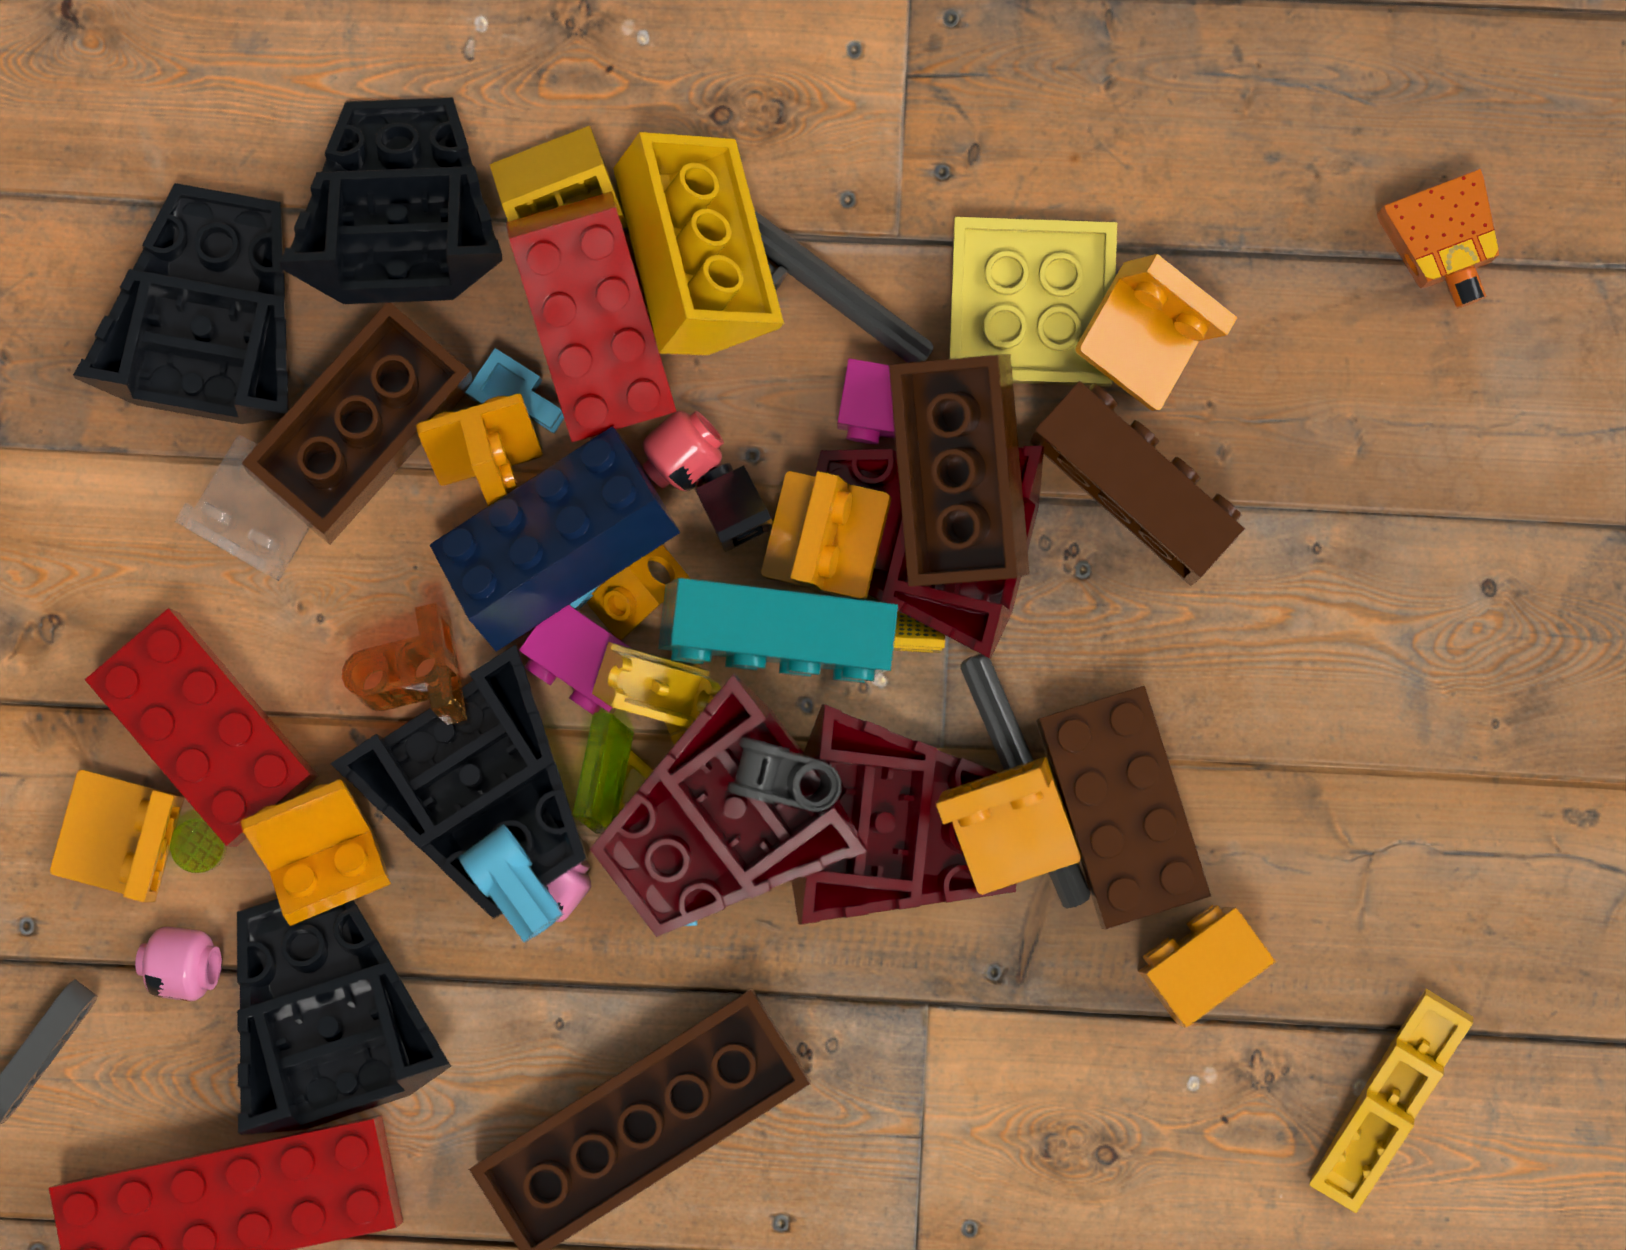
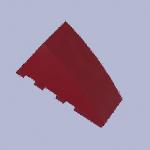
(964, 611)
(891, 801)
(696, 848)

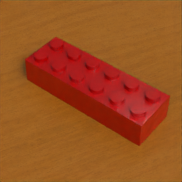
(239, 1197)

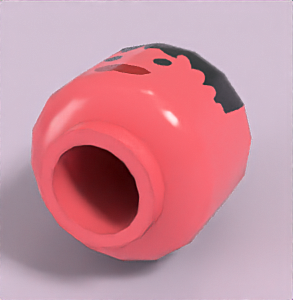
(682, 450)

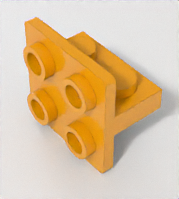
(481, 444)
(826, 534)

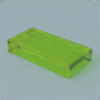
(603, 772)

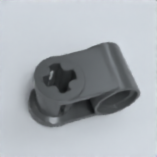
(775, 773)

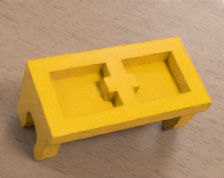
(653, 685)

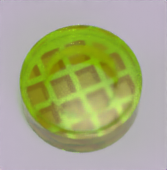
(196, 847)

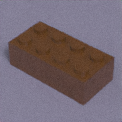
(357, 422)
(959, 470)
(1137, 483)
(1123, 807)

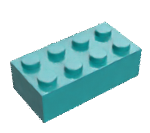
(777, 627)

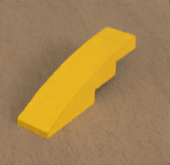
(1391, 1101)

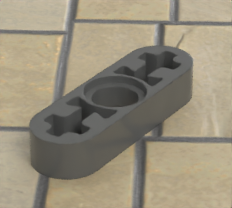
(43, 1045)

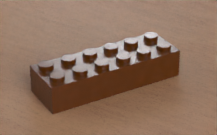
(640, 1125)

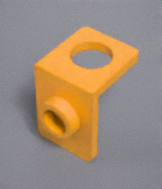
(633, 593)

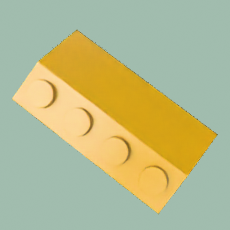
(696, 243)

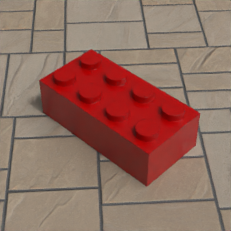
(590, 316)
(200, 725)

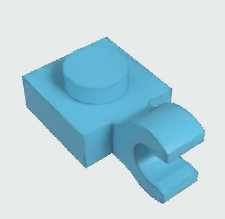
(507, 377)

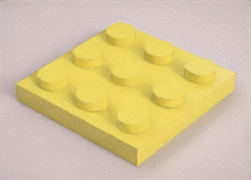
(1030, 293)

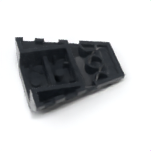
(394, 208)
(200, 313)
(471, 777)
(323, 1022)

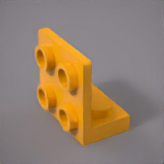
(1150, 328)
(1011, 825)
(116, 835)
(317, 851)

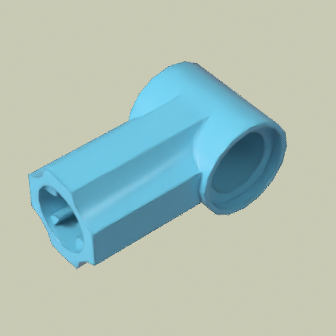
(504, 873)

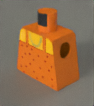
(1445, 235)

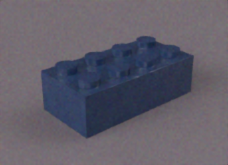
(554, 539)

